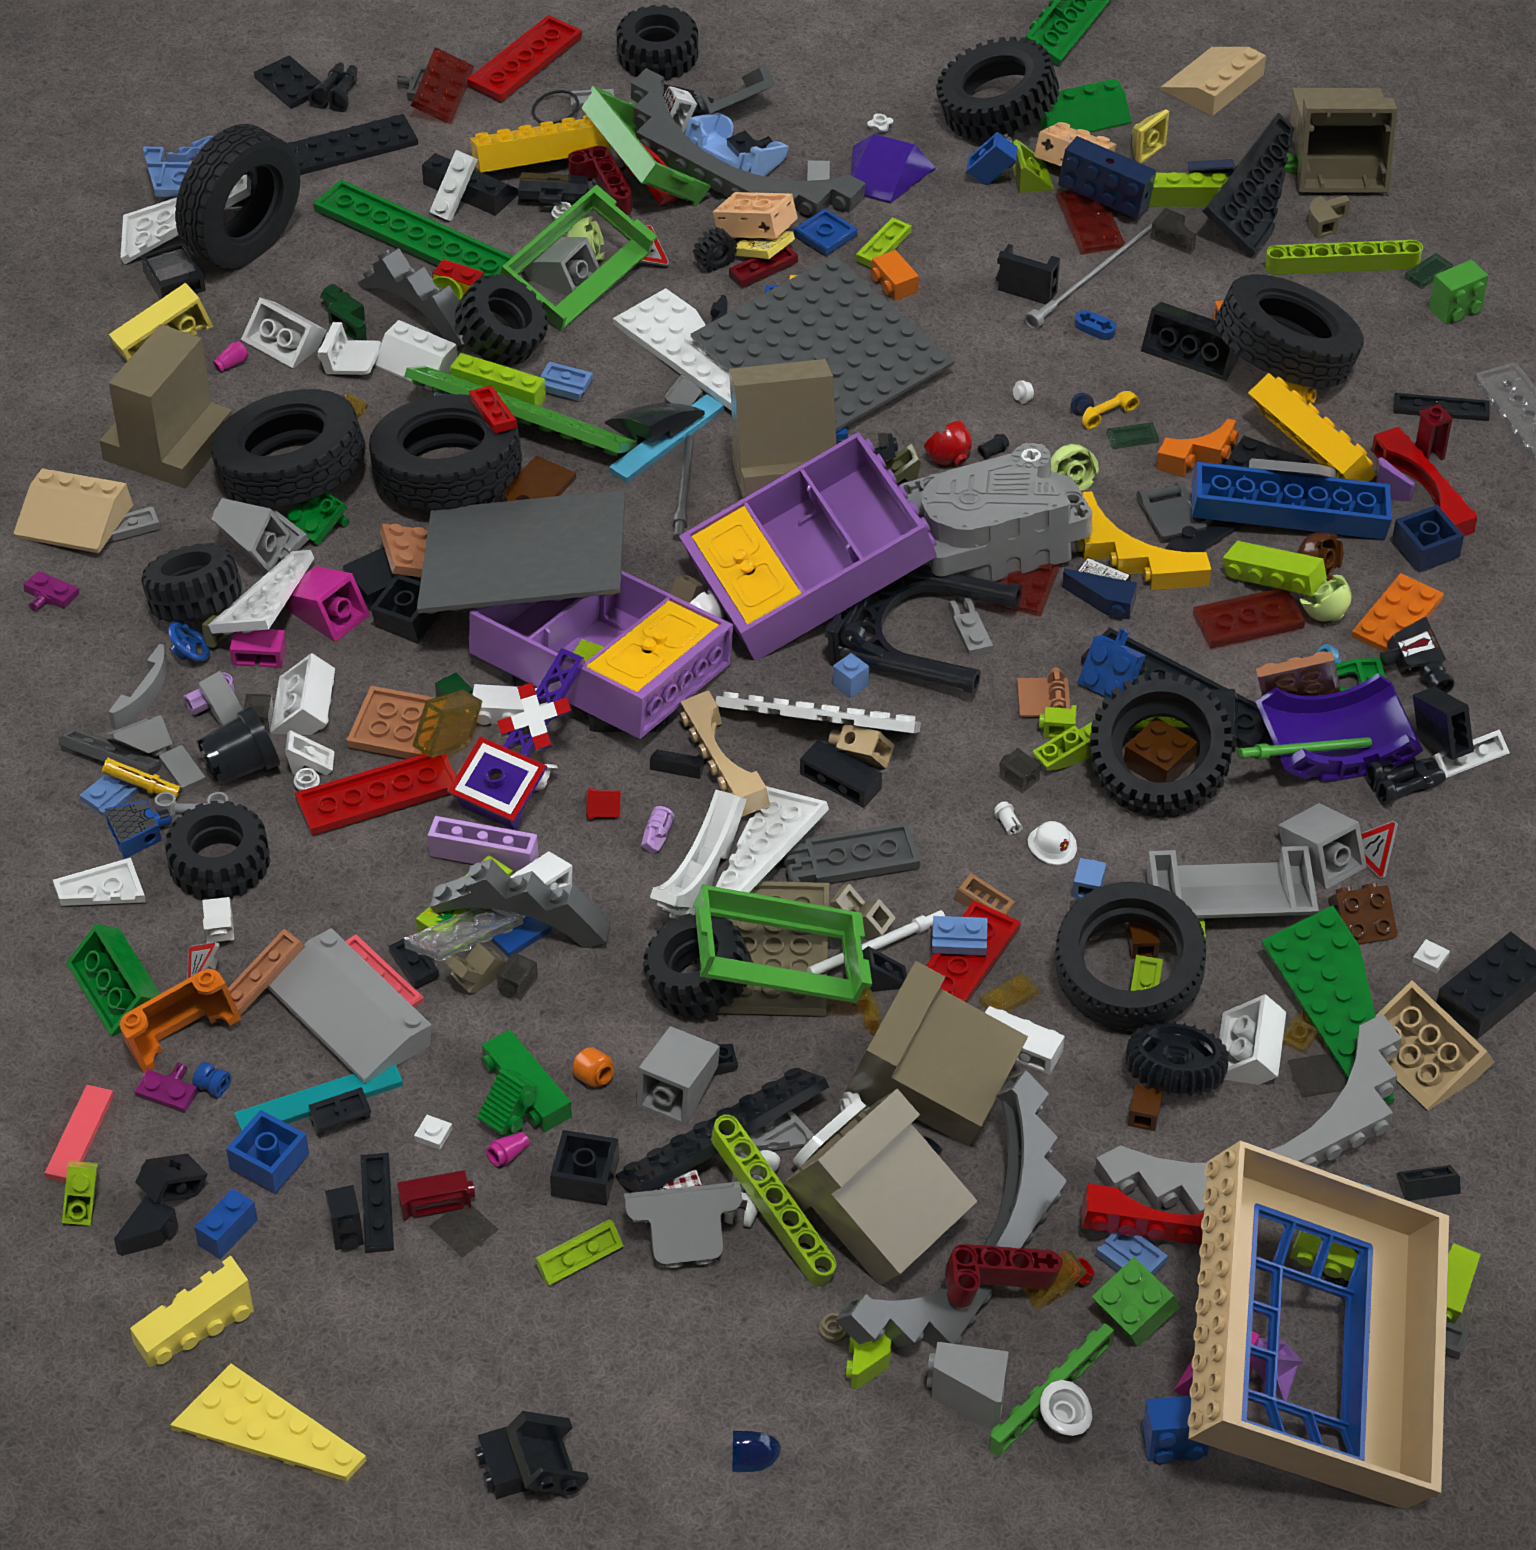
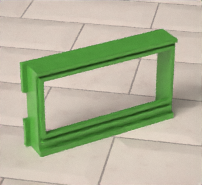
(616, 124)
(603, 278)
(786, 915)

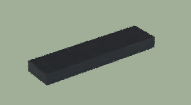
(1456, 407)
(377, 1203)

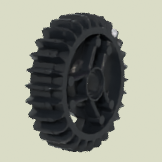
(1179, 1058)

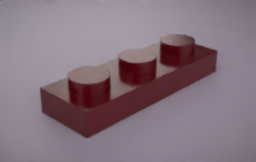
(758, 268)

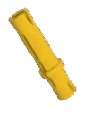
(149, 782)

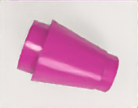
(231, 356)
(506, 1149)

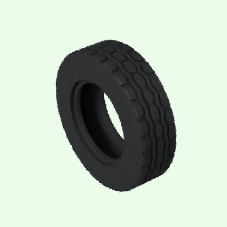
(210, 182)
(1289, 331)
(293, 475)
(442, 481)

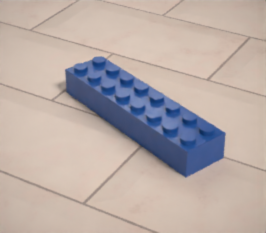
(1291, 500)

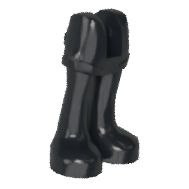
(337, 96)
(1423, 772)

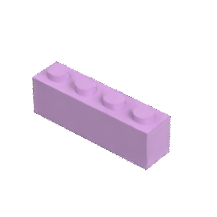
(474, 842)

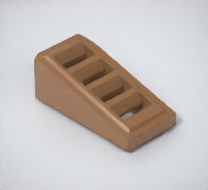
(974, 883)

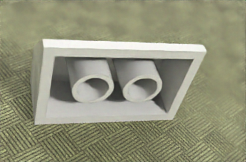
(282, 333)
(412, 347)
(303, 697)
(1253, 1040)

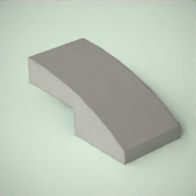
(220, 697)

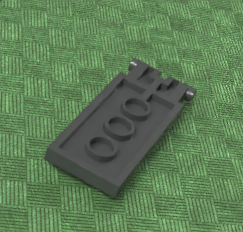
(853, 855)

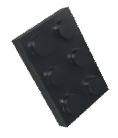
(287, 81)

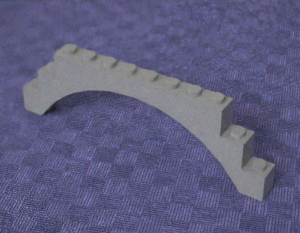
(1348, 1123)

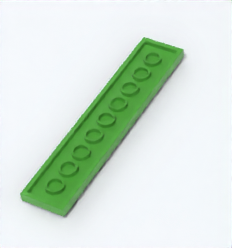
(527, 412)

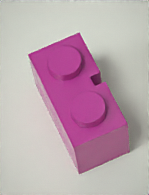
(267, 643)

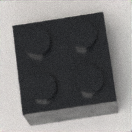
(397, 609)
(584, 1167)

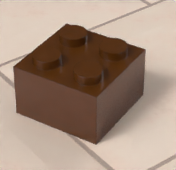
(1160, 752)

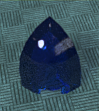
(753, 1451)

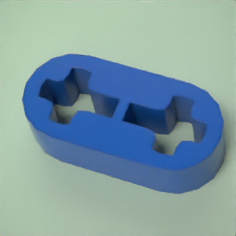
(1095, 325)

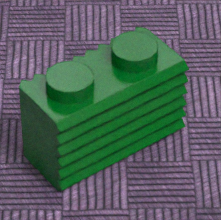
(507, 1102)

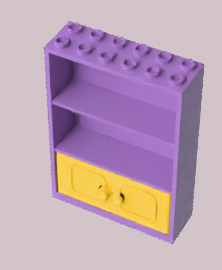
(809, 545)
(651, 655)

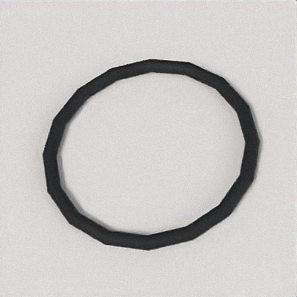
(550, 93)

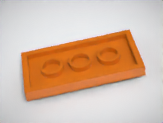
(1397, 608)

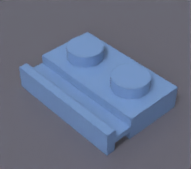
(566, 381)
(108, 793)
(959, 935)
(1122, 1248)

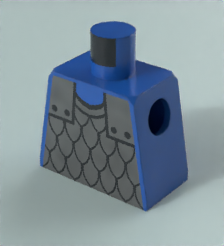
(136, 826)

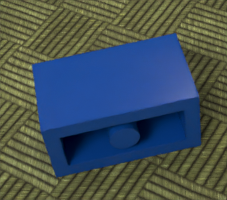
(992, 159)
(226, 1223)

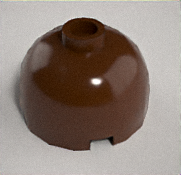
(1326, 547)

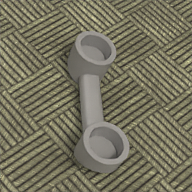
(167, 800)

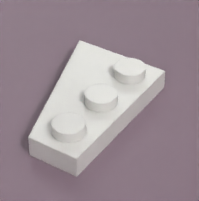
(101, 885)

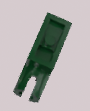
(346, 310)

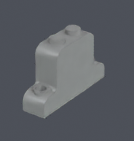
(685, 1220)

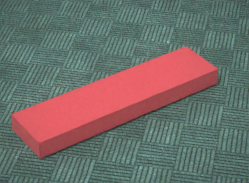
(386, 971)
(79, 1131)

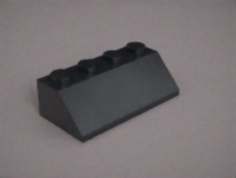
(481, 191)
(1188, 341)

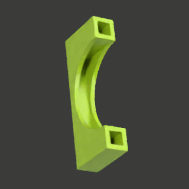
(1341, 1261)

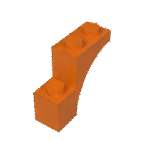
(1181, 454)

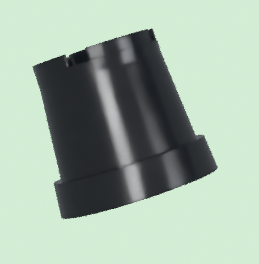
(238, 748)

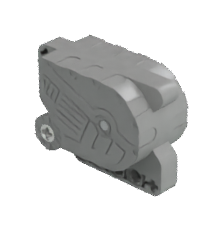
(1001, 514)

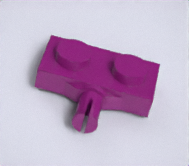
(49, 591)
(167, 1089)

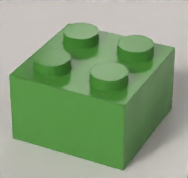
(1458, 292)
(1136, 1301)

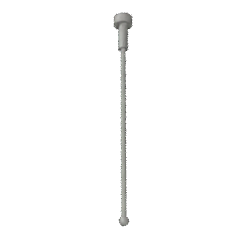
(1035, 317)

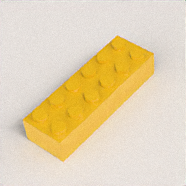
(534, 144)
(1310, 431)

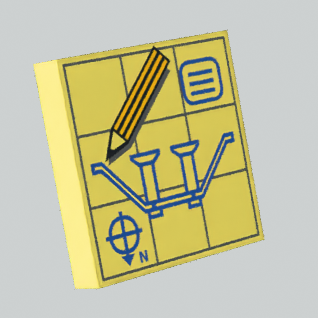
(762, 247)

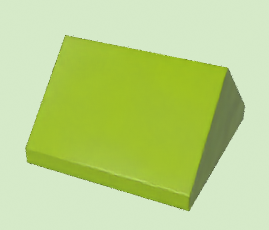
(1030, 171)

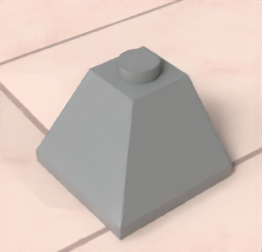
(143, 736)

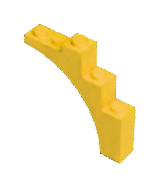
(1159, 566)

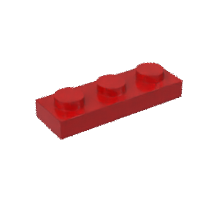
(493, 409)

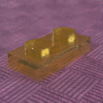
(1010, 994)

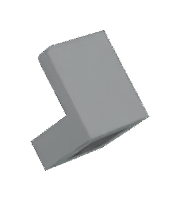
(683, 392)

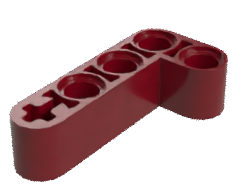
(599, 164)
(999, 1266)

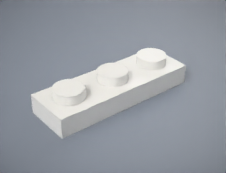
(453, 185)

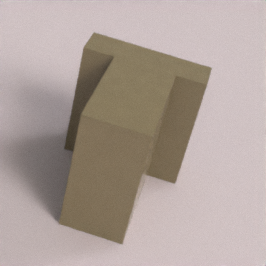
(1343, 139)
(163, 409)
(779, 419)
(938, 1056)
(881, 1188)

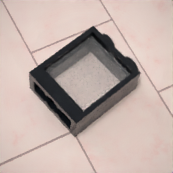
(171, 268)

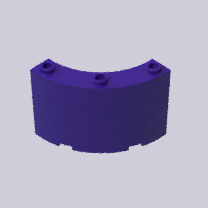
(1357, 712)

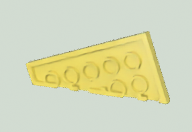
(258, 1421)

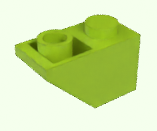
(79, 1192)
(868, 1360)

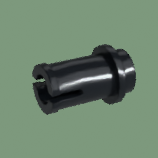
(998, 443)

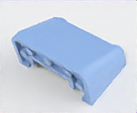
(710, 135)

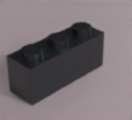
(841, 773)

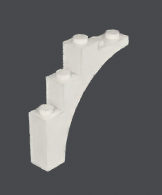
(702, 860)

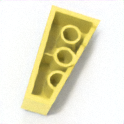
(177, 310)
(194, 1314)

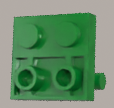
(318, 516)

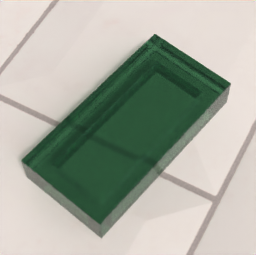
(1424, 273)
(1132, 435)

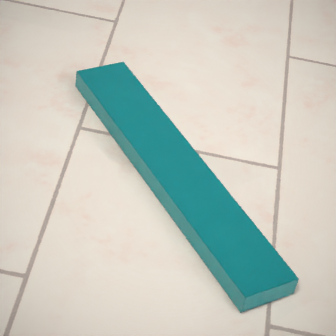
(295, 1105)

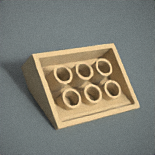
(1217, 77)
(72, 510)
(1434, 1051)

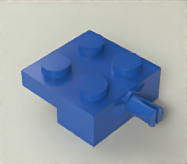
(1110, 664)

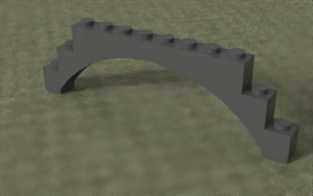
(675, 149)
(1029, 1191)

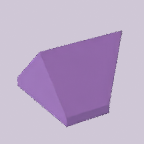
(1400, 486)
(1287, 1366)

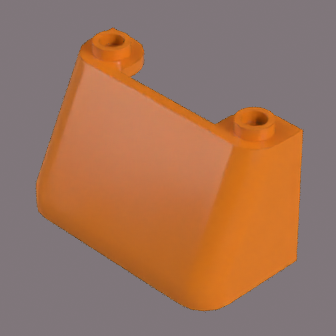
(172, 1010)

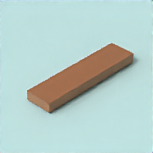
(264, 969)

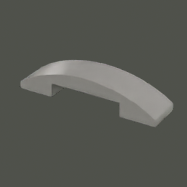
(129, 708)

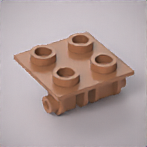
(1039, 693)

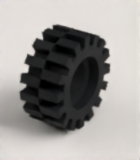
(715, 239)

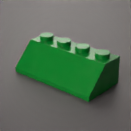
(1090, 107)
(111, 975)

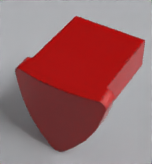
(602, 803)

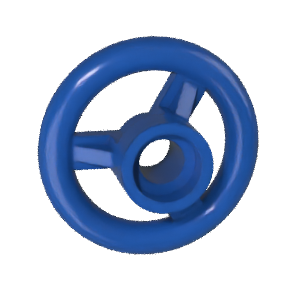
(184, 645)

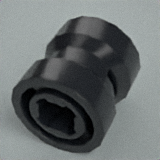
(1435, 676)

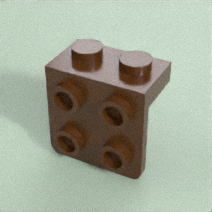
(1366, 912)

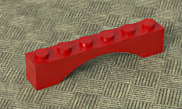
(1407, 458)
(1113, 1211)

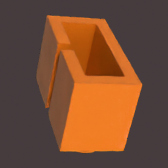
(894, 275)

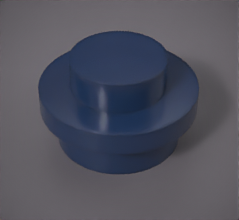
(1081, 402)

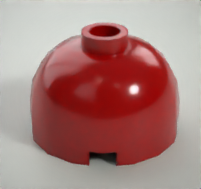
(950, 446)

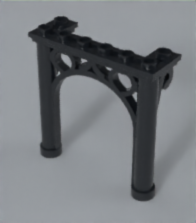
(849, 634)

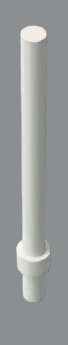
(917, 926)

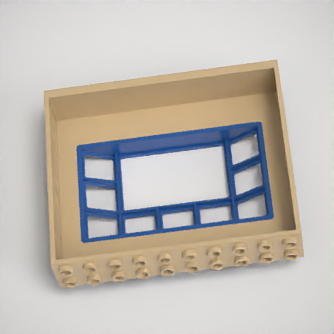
(1390, 1326)

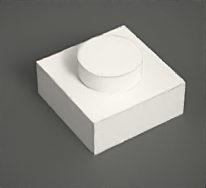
(1431, 956)
(433, 1132)

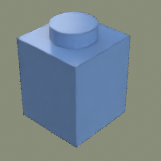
(850, 675)
(1089, 876)

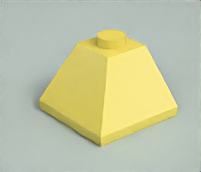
(1150, 135)

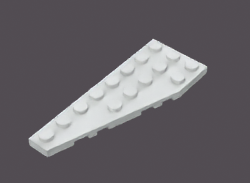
(665, 328)
(806, 710)

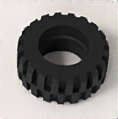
(657, 40)
(487, 334)
(191, 582)
(217, 875)
(678, 946)

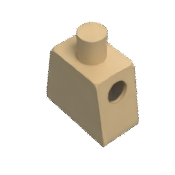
(863, 744)

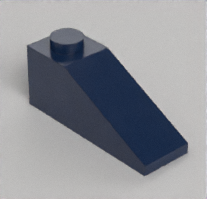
(1104, 593)

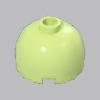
(591, 230)
(1077, 463)
(1329, 600)

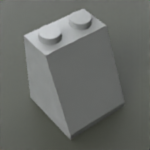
(564, 265)
(253, 531)
(1332, 842)
(676, 1075)
(969, 1381)

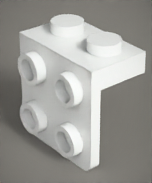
(345, 355)

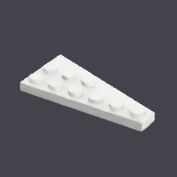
(157, 224)
(266, 598)
(770, 837)

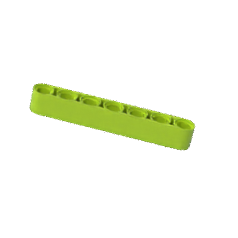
(1343, 257)
(773, 1212)

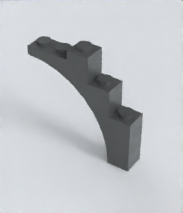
(417, 287)
(527, 895)

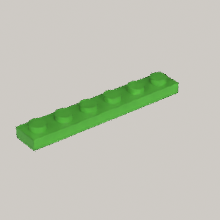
(1076, 1364)

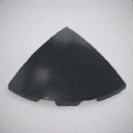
(654, 420)

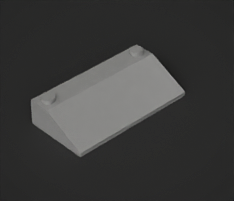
(1239, 888)
(351, 1007)

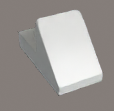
(305, 752)

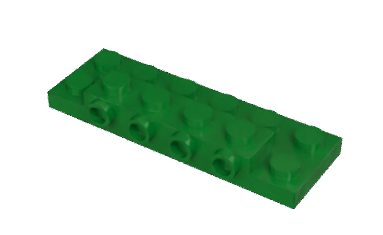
(1064, 25)

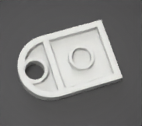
(828, 1132)

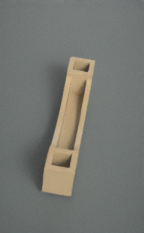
(703, 717)

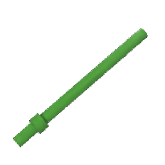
(1264, 751)

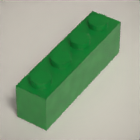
(550, 1104)

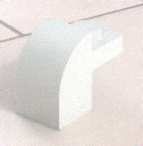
(218, 920)

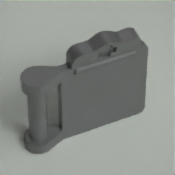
(1170, 514)

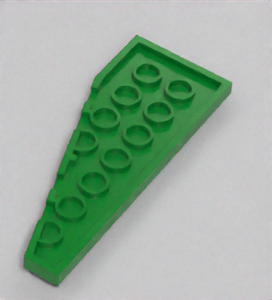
(1327, 979)

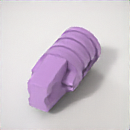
(657, 829)

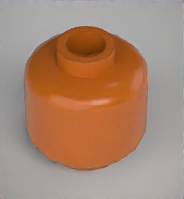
(593, 1067)

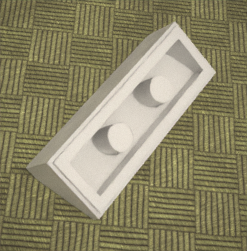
(1485, 749)

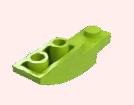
(1065, 749)

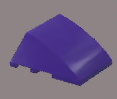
(888, 166)

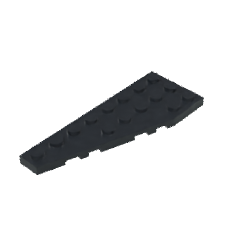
(1249, 196)
(1247, 448)

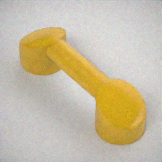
(1125, 399)

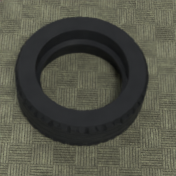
(1140, 904)

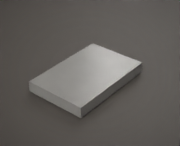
(1293, 467)

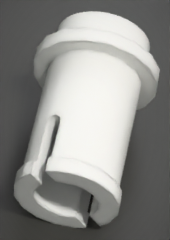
(1005, 813)

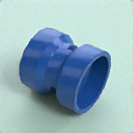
(211, 1079)

